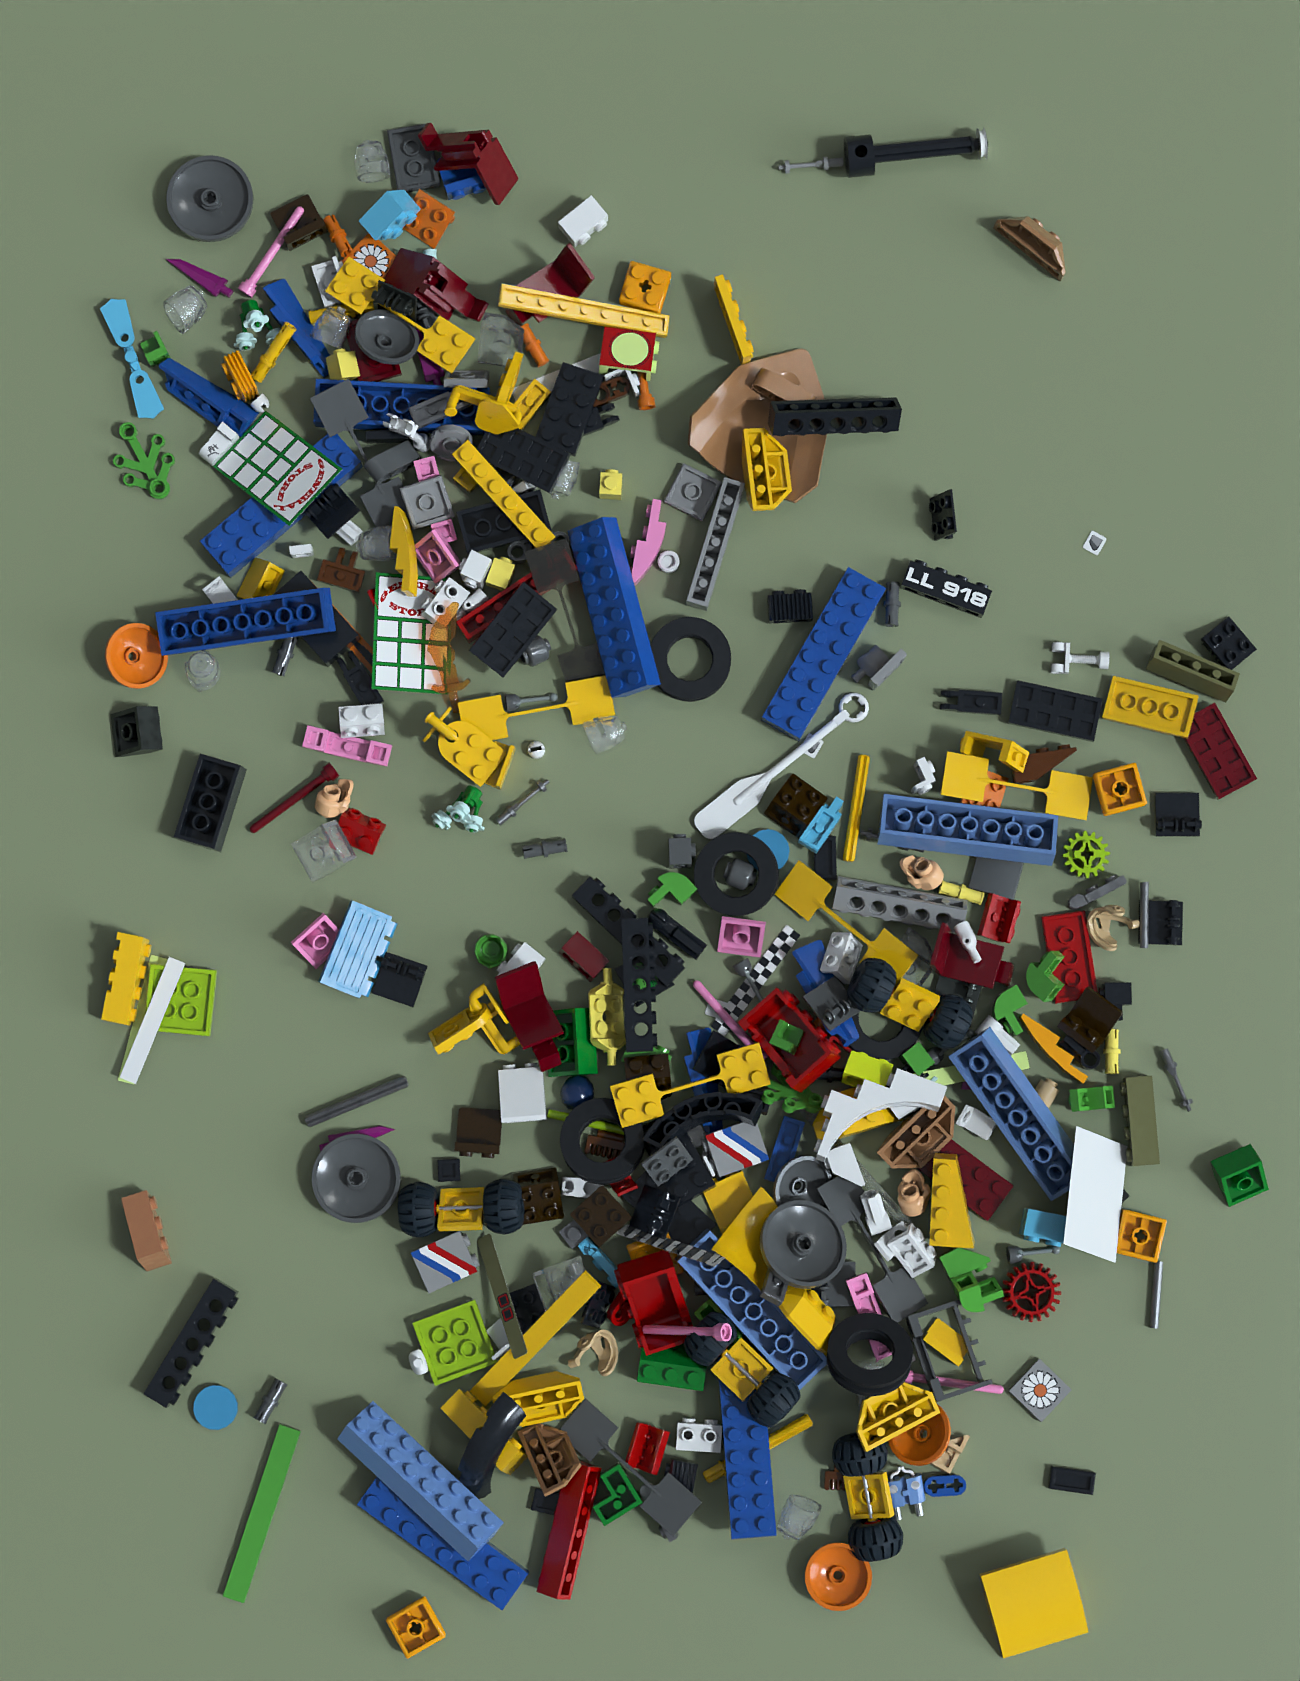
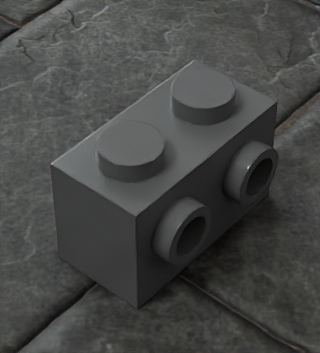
(681, 851)

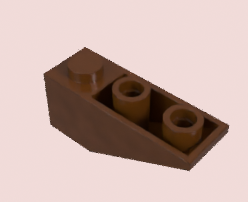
(1041, 763)

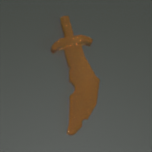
(444, 655)

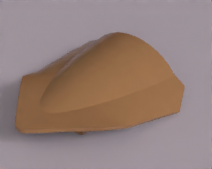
(744, 403)

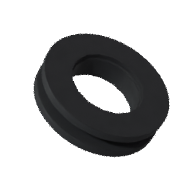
(712, 637)
(705, 874)
(884, 1049)
(587, 1169)
(862, 1380)

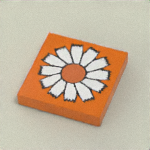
(373, 255)

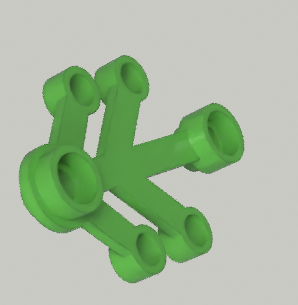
(146, 464)
(807, 1100)

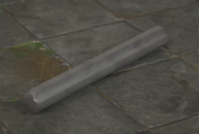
(356, 1101)

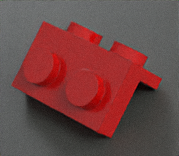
(361, 830)
(999, 918)
(647, 1448)

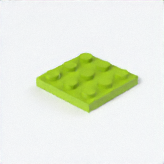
(191, 1003)
(454, 1342)

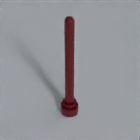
(327, 774)

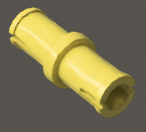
(961, 892)
(1111, 1052)

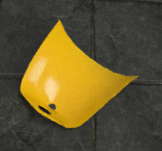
(742, 1238)

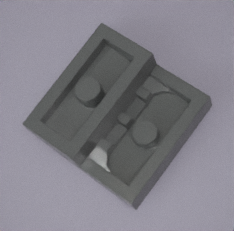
(996, 876)

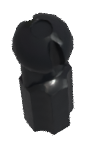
(676, 933)

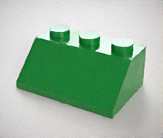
(574, 1046)
(671, 1368)

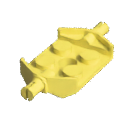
(607, 999)

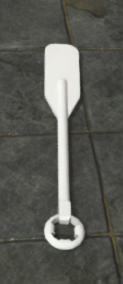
(748, 791)

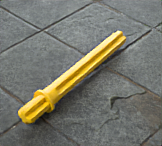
(775, 1439)

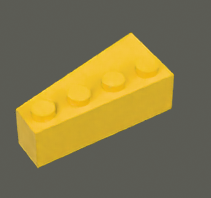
(126, 979)
(949, 1212)
(469, 1416)

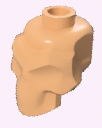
(334, 798)
(922, 872)
(913, 1194)

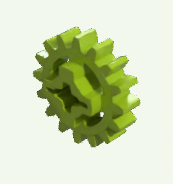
(1076, 855)

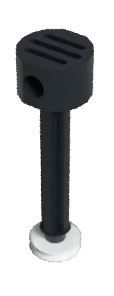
(871, 154)

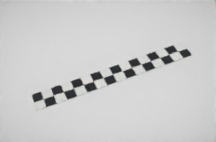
(759, 976)

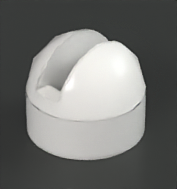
(259, 402)
(536, 754)

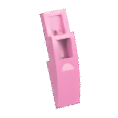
(646, 551)

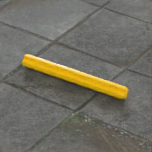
(856, 808)

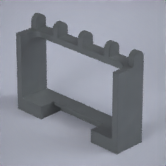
(916, 1335)

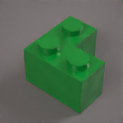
(622, 1497)

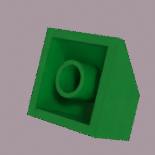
(1239, 1175)

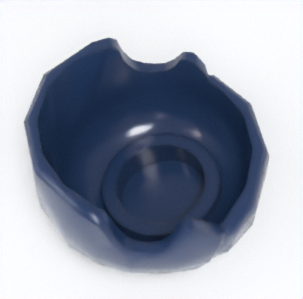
(576, 1091)

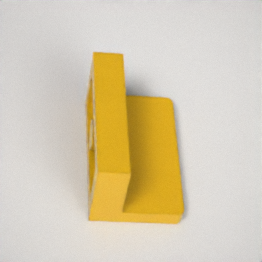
(260, 579)
(498, 776)
(946, 1341)

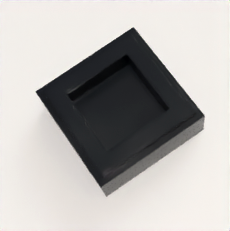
(449, 1170)

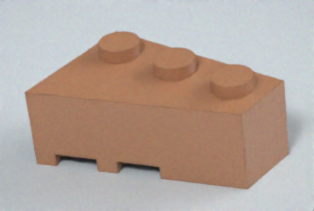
(146, 1230)

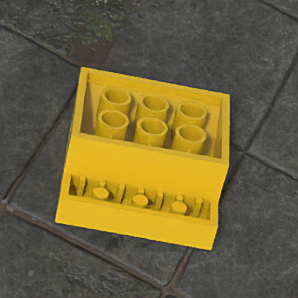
(1034, 1602)

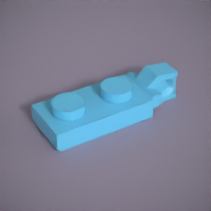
(821, 826)
(600, 1260)

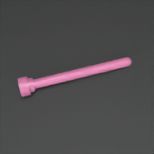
(249, 286)
(723, 1014)
(720, 1331)
(955, 1383)

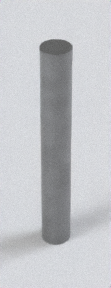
(1144, 914)
(1156, 1295)

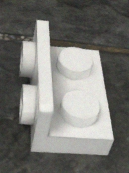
(841, 956)
(913, 1251)

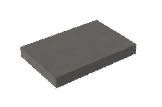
(411, 161)

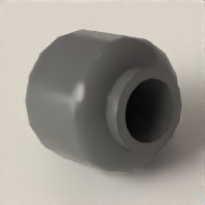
(536, 652)
(739, 874)

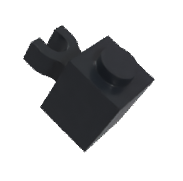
(1118, 994)

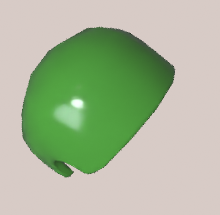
(490, 950)

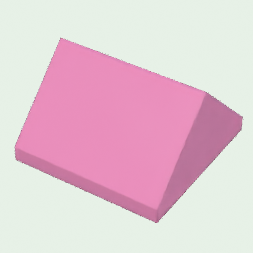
(437, 555)
(741, 936)
(317, 940)

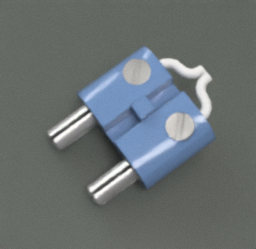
(906, 1490)

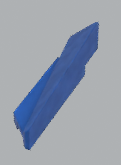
(289, 310)
(207, 398)
(810, 960)
(697, 1040)

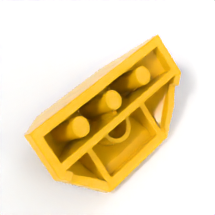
(764, 469)
(867, 1123)
(809, 1316)
(544, 1396)
(893, 1414)

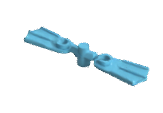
(144, 394)

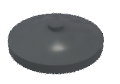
(210, 198)
(356, 1178)
(803, 1244)

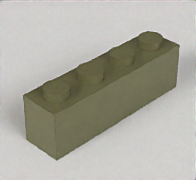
(1192, 671)
(1141, 1121)

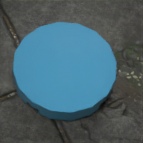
(776, 843)
(215, 1407)

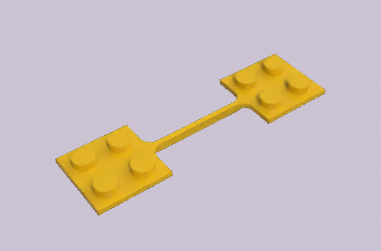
(442, 343)
(585, 700)
(967, 777)
(806, 893)
(641, 1100)

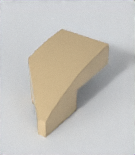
(949, 1457)

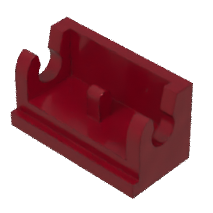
(583, 956)

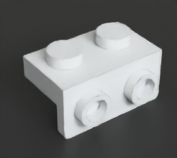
(323, 276)
(925, 773)

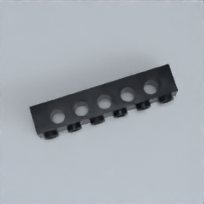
(834, 416)
(584, 896)
(630, 928)
(156, 1389)

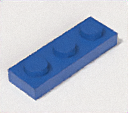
(785, 1146)

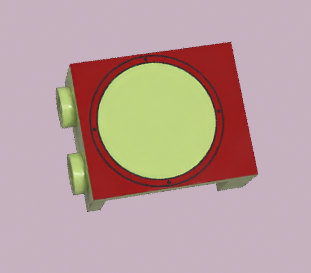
(628, 351)

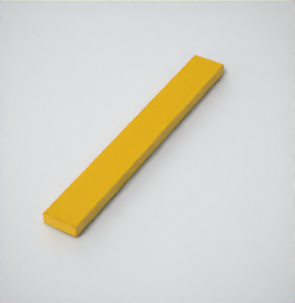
(582, 310)
(536, 1337)

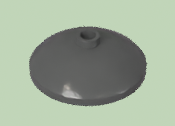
(386, 337)
(808, 1174)

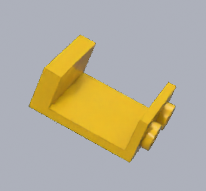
(1010, 755)
(728, 1198)

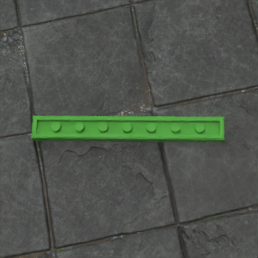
(261, 1513)

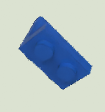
(461, 182)

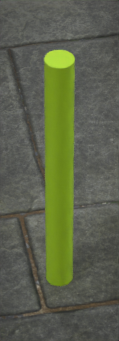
(606, 1126)

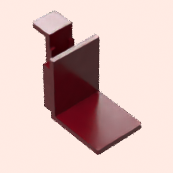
(476, 151)
(563, 276)
(434, 285)
(954, 961)
(530, 1013)

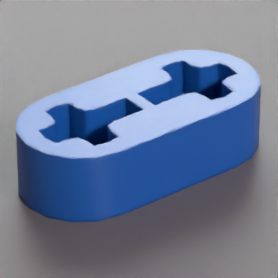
(944, 1491)

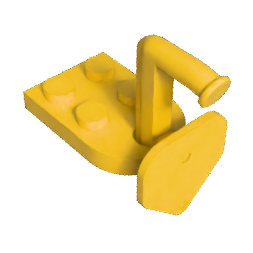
(493, 413)
(471, 752)
(471, 1019)

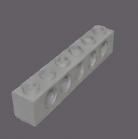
(715, 544)
(891, 896)

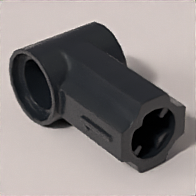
(1079, 1052)

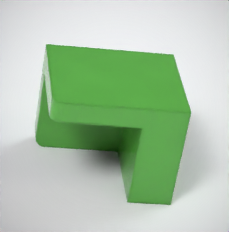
(155, 350)
(786, 1037)
(917, 1059)

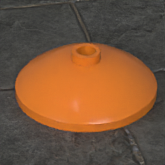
(147, 661)
(921, 1451)
(837, 1593)

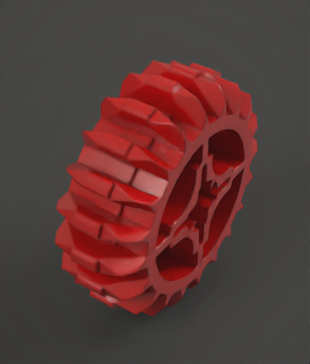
(1028, 1281)

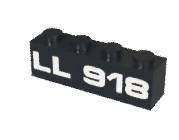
(946, 589)

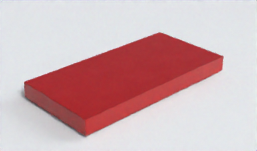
(1070, 937)

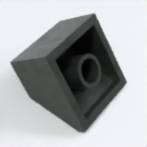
(136, 731)

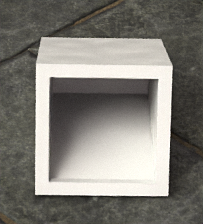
(522, 1093)

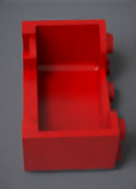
(814, 1052)
(653, 1298)

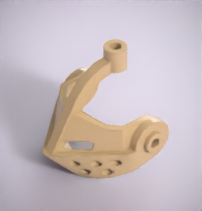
(1105, 914)
(607, 1356)

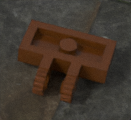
(340, 575)

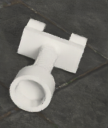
(408, 428)
(1101, 660)

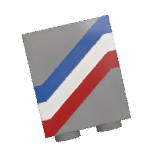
(734, 1148)
(445, 1261)

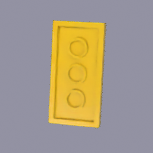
(730, 311)
(1150, 707)

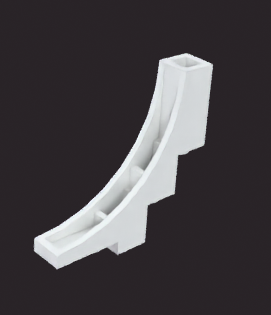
(904, 1090)

